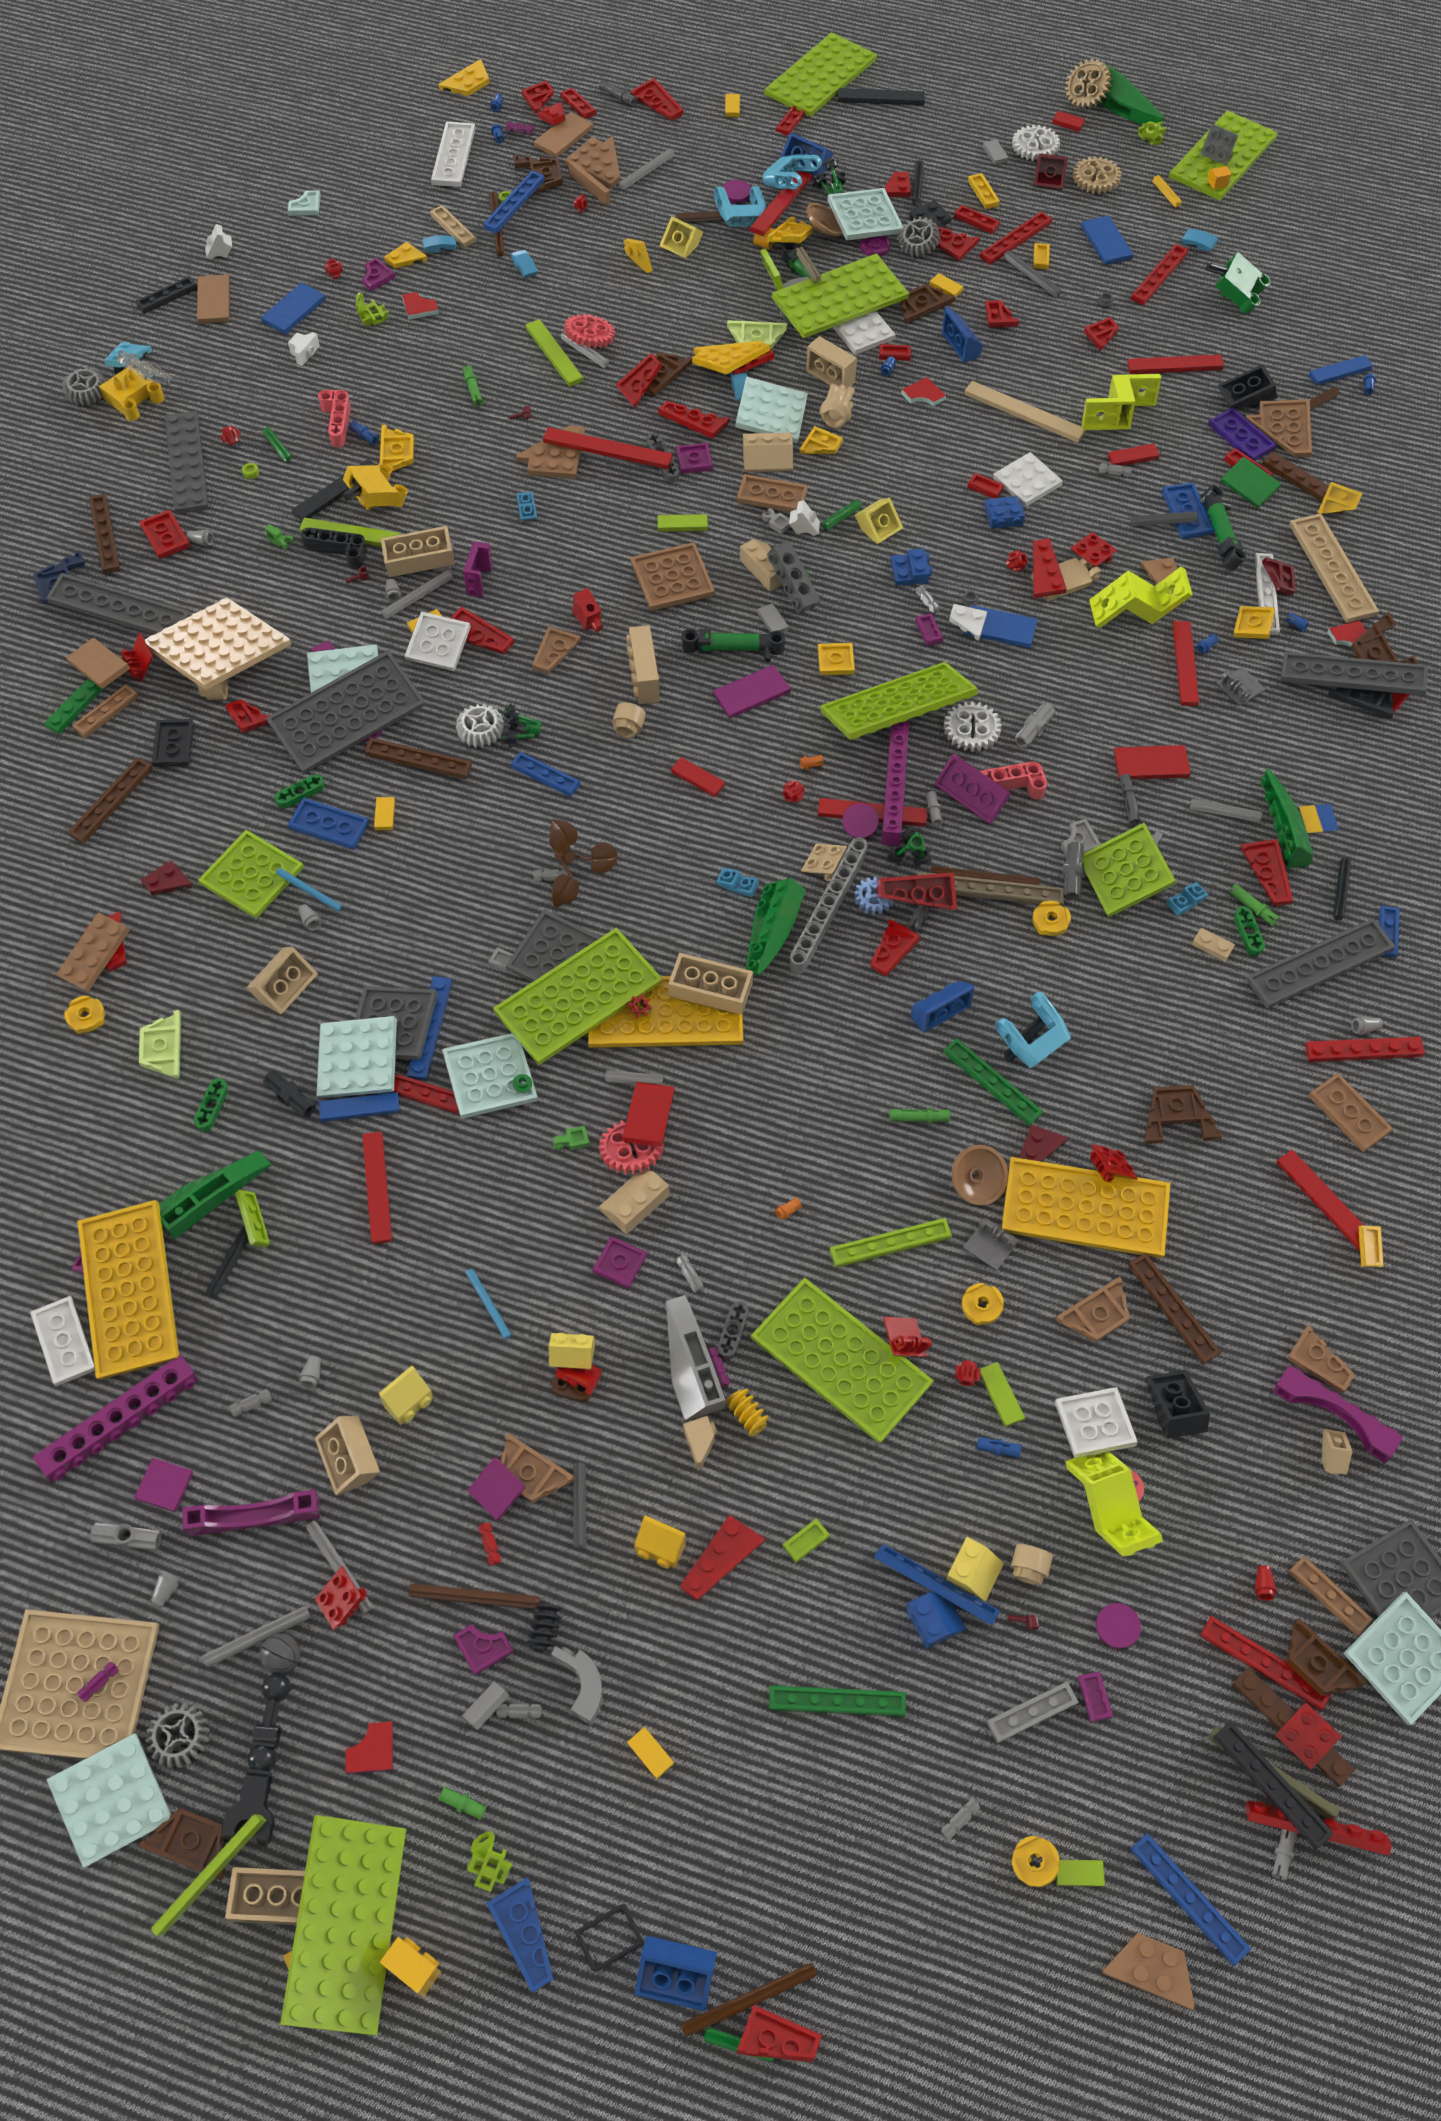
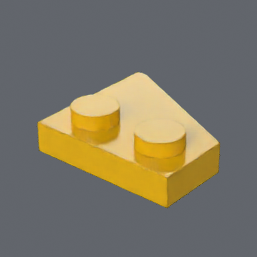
(638, 253)
(404, 256)
(821, 442)
(1339, 499)

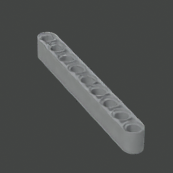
(825, 911)

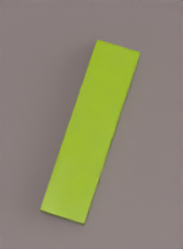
(771, 269)

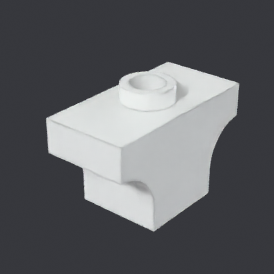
(218, 243)
(303, 346)
(804, 520)

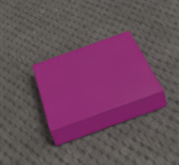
(694, 458)
(619, 1262)
(163, 1485)
(496, 1488)

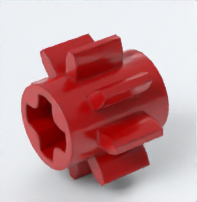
(333, 268)
(230, 435)
(1017, 561)
(793, 791)
(643, 1003)
(967, 1373)

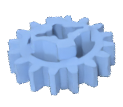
(870, 901)

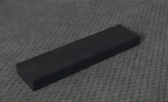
(166, 295)

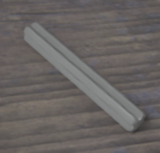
(589, 352)
(1226, 810)

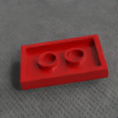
(164, 534)

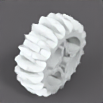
(481, 730)

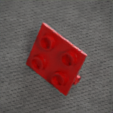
(1094, 549)
(138, 658)
(1111, 1162)
(906, 1337)
(340, 1598)
(1308, 1735)

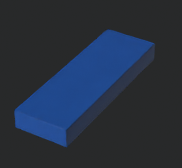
(1390, 924)

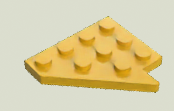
(728, 356)

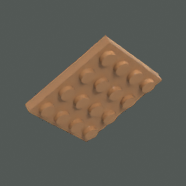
(672, 576)

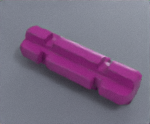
(520, 128)
(719, 1367)
(98, 1681)

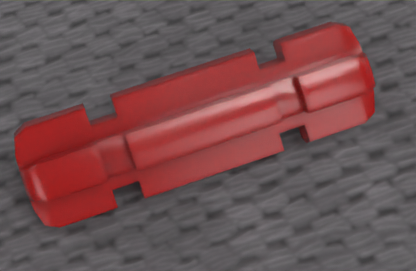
(489, 1544)

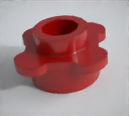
(580, 203)

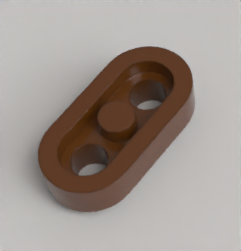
(569, 1391)

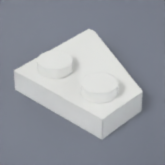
(968, 619)

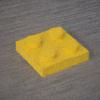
(1254, 622)
(836, 659)

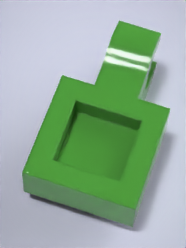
(276, 536)
(574, 1137)

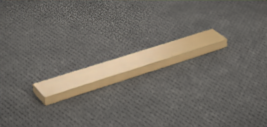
(1024, 411)

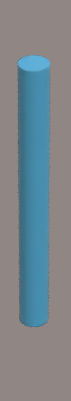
(308, 889)
(488, 1304)

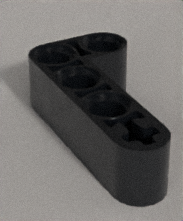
(336, 542)

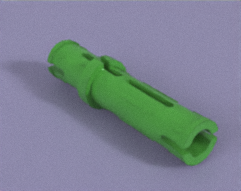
(471, 382)
(1260, 909)
(915, 1115)

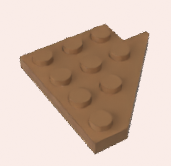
(598, 160)
(1286, 425)
(551, 459)

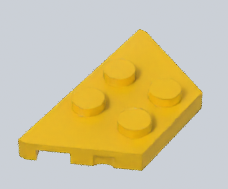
(467, 80)
(791, 232)
(396, 448)

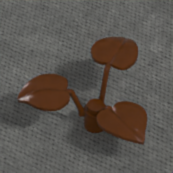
(560, 838)

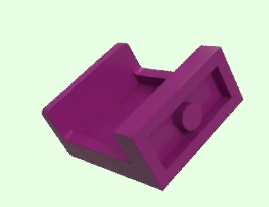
(477, 561)

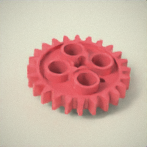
(589, 331)
(619, 1153)

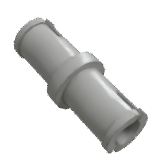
(934, 808)
(1284, 1854)

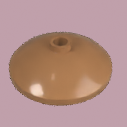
(823, 220)
(990, 1175)

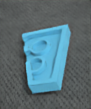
(138, 350)

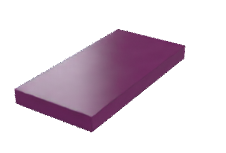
(751, 691)
(972, 788)

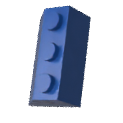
(800, 145)
(960, 336)
(942, 1005)
(675, 1973)

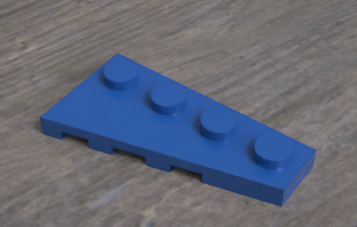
(520, 1926)

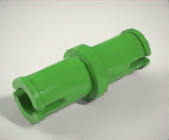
(462, 1803)

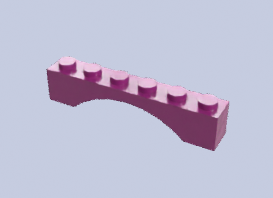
(1376, 1438)
(216, 1519)

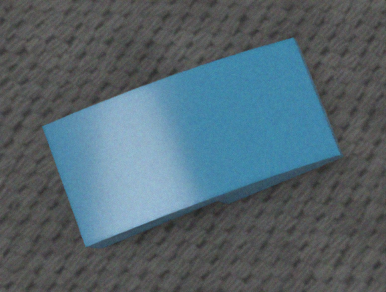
(1200, 238)
(434, 243)
(525, 263)
(738, 384)
(526, 506)
(736, 883)
(1187, 899)

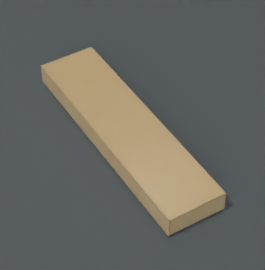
(453, 226)

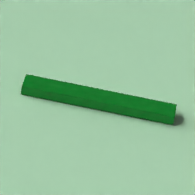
(993, 1082)
(837, 1701)

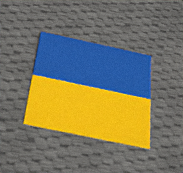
(1318, 818)

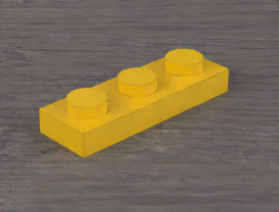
(983, 191)

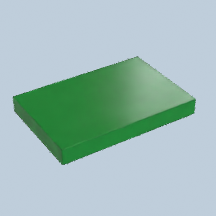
(1251, 482)

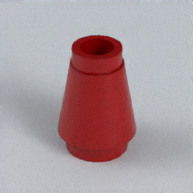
(1265, 1585)

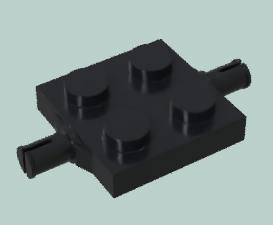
(931, 211)

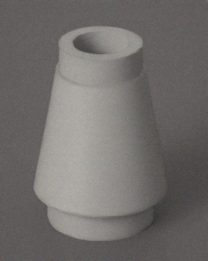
(200, 537)
(392, 591)
(310, 919)
(1363, 1025)
(311, 1373)
(164, 1587)

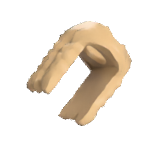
(837, 406)

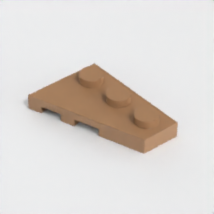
(1159, 568)
(553, 649)
(1315, 1357)

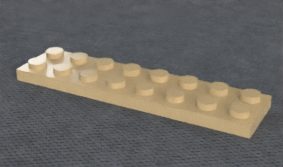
(1333, 568)

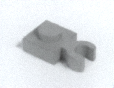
(777, 522)

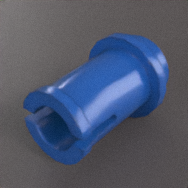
(495, 104)
(496, 130)
(887, 368)
(1369, 381)
(1298, 622)
(1205, 645)

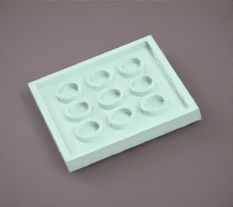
(865, 214)
(771, 408)
(332, 664)
(356, 1057)
(485, 1073)
(1401, 1657)
(109, 1800)

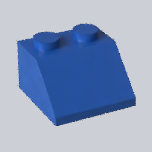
(934, 1619)

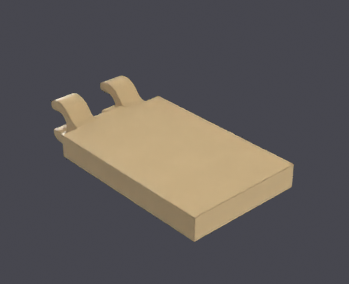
(1076, 576)

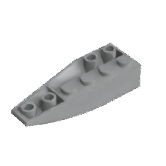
(691, 1364)

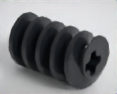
(543, 1628)

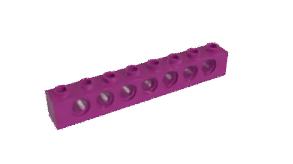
(895, 784)
(104, 1419)

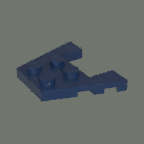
(48, 576)

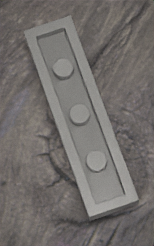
(1032, 1712)

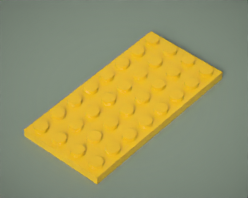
(669, 1024)
(1084, 1209)
(127, 1290)

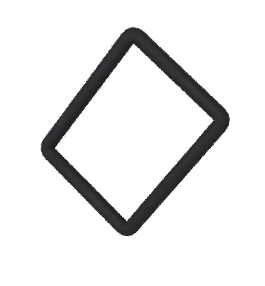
(621, 1954)

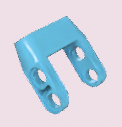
(785, 169)
(740, 214)
(1046, 1043)

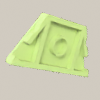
(757, 331)
(161, 1045)

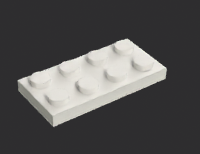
(63, 1341)

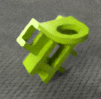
(1151, 132)
(369, 317)
(483, 1853)

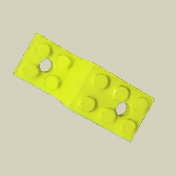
(1120, 404)
(1140, 597)
(1114, 1503)

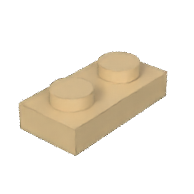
(1213, 944)

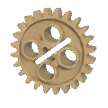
(1088, 83)
(1088, 171)

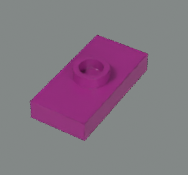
(929, 629)
(1095, 1697)

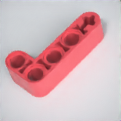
(339, 405)
(1020, 775)

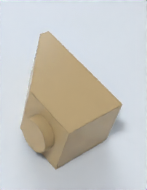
(700, 1438)
(1336, 1452)

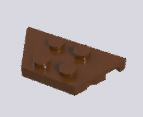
(924, 301)
(671, 368)
(1320, 1663)
(187, 1840)

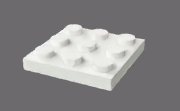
(865, 332)
(1027, 479)
(437, 641)
(1096, 1422)

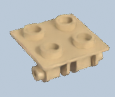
(824, 860)

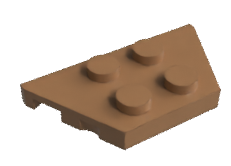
(1098, 1313)
(533, 1470)
(1153, 1969)

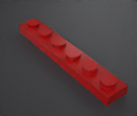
(1364, 1049)
(1344, 1834)

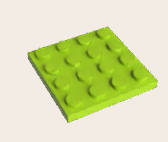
(1127, 870)
(248, 874)

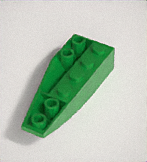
(1128, 100)
(1287, 823)
(773, 922)
(205, 1194)

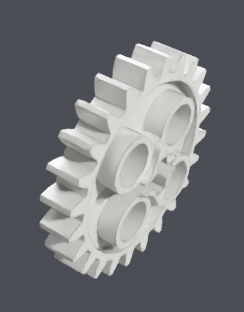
(1035, 140)
(959, 726)

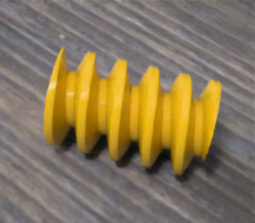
(747, 1412)

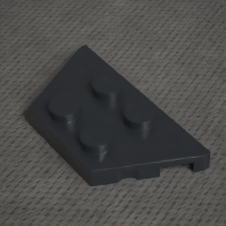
(1373, 701)

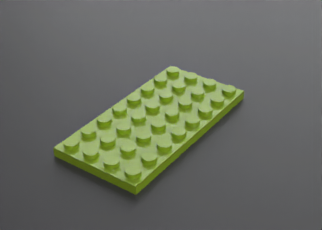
(820, 74)
(1249, 146)
(840, 295)
(898, 700)
(577, 995)
(842, 1360)
(344, 1926)

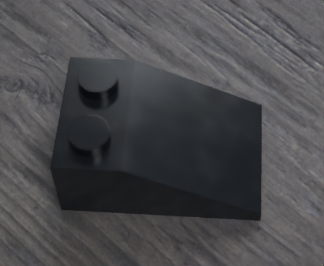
(1249, 388)
(1178, 1404)

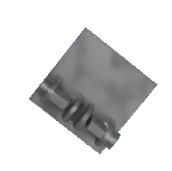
(1219, 144)
(1240, 685)
(990, 1244)

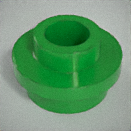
(522, 1088)

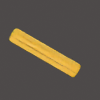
(1167, 191)

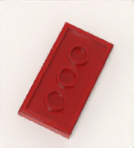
(1152, 762)
(648, 1114)

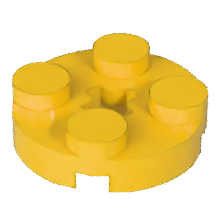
(1048, 927)
(85, 1024)
(987, 1294)
(1023, 1856)

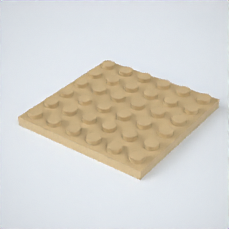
(216, 643)
(53, 1662)

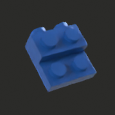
(1004, 512)
(911, 567)

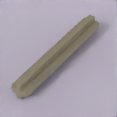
(808, 264)

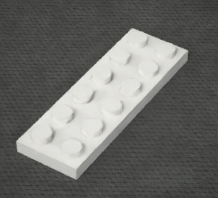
(453, 154)

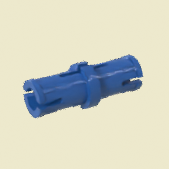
(363, 432)
(999, 1447)

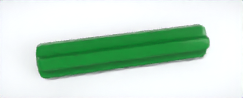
(277, 444)
(841, 514)
(726, 2040)

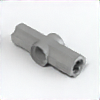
(1034, 725)
(113, 1534)

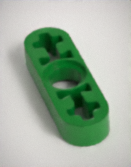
(309, 781)
(1247, 939)
(212, 1114)

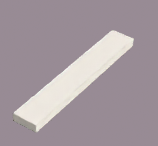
(1266, 590)

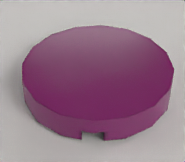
(737, 191)
(873, 245)
(860, 821)
(1118, 1626)

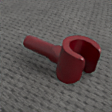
(526, 413)
(363, 575)
(1030, 1620)

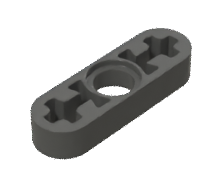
(725, 1336)

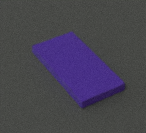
(1242, 434)

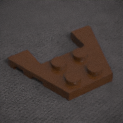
(546, 166)
(1374, 646)
(1178, 1106)

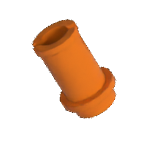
(809, 762)
(787, 1209)

